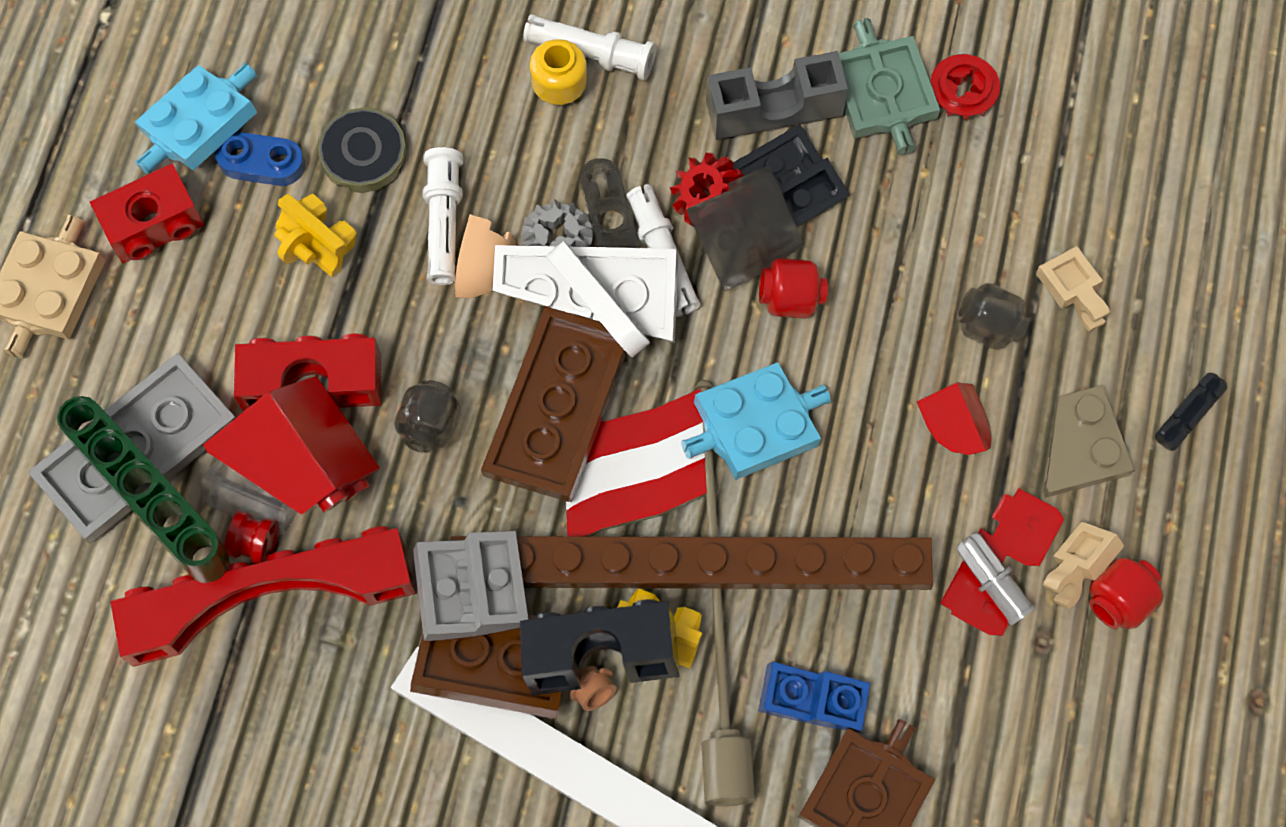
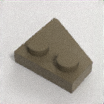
(1084, 443)

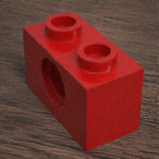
(125, 207)

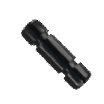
(1191, 411)

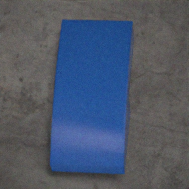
(813, 697)

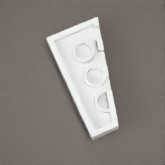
(636, 278)

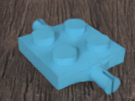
(195, 117)
(756, 421)

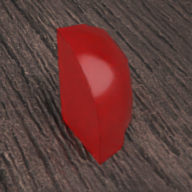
(957, 419)

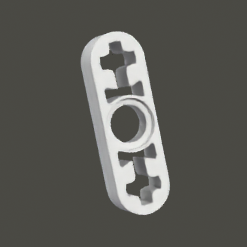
(597, 299)

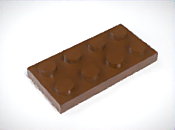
(555, 406)

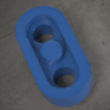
(257, 158)

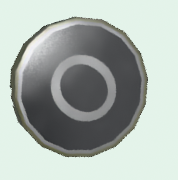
(362, 149)

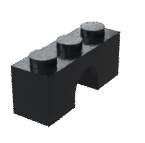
(559, 644)

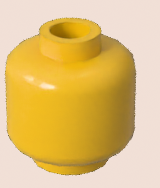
(558, 71)

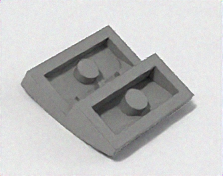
(470, 585)

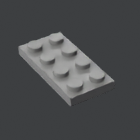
(164, 417)

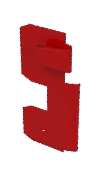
(1023, 534)

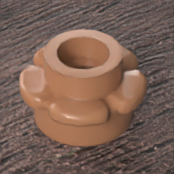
(595, 688)

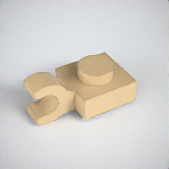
(1074, 281)
(1081, 556)

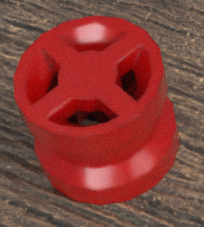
(251, 537)

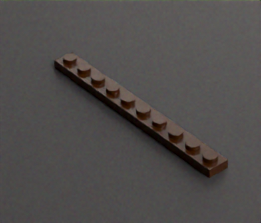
(726, 562)

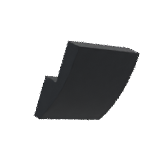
(801, 174)

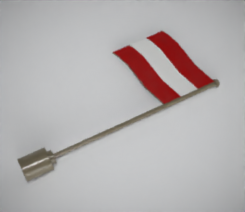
(642, 474)

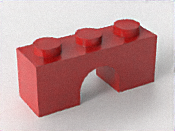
(347, 363)

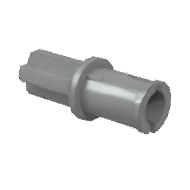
(994, 578)

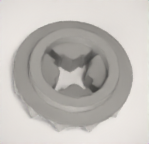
(550, 215)

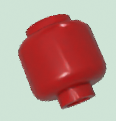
(792, 288)
(1126, 593)

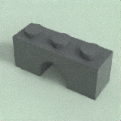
(808, 93)

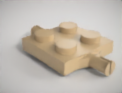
(46, 285)

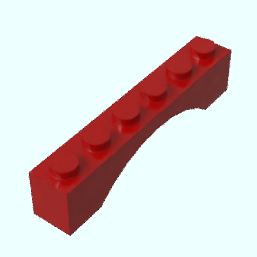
(167, 619)

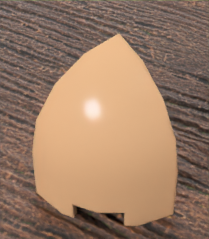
(476, 258)

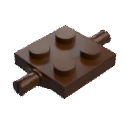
(868, 784)

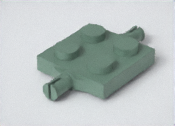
(886, 87)

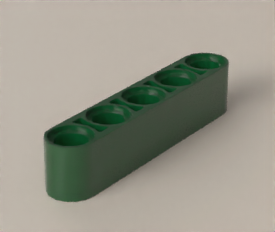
(152, 506)

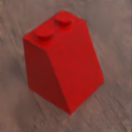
(297, 448)

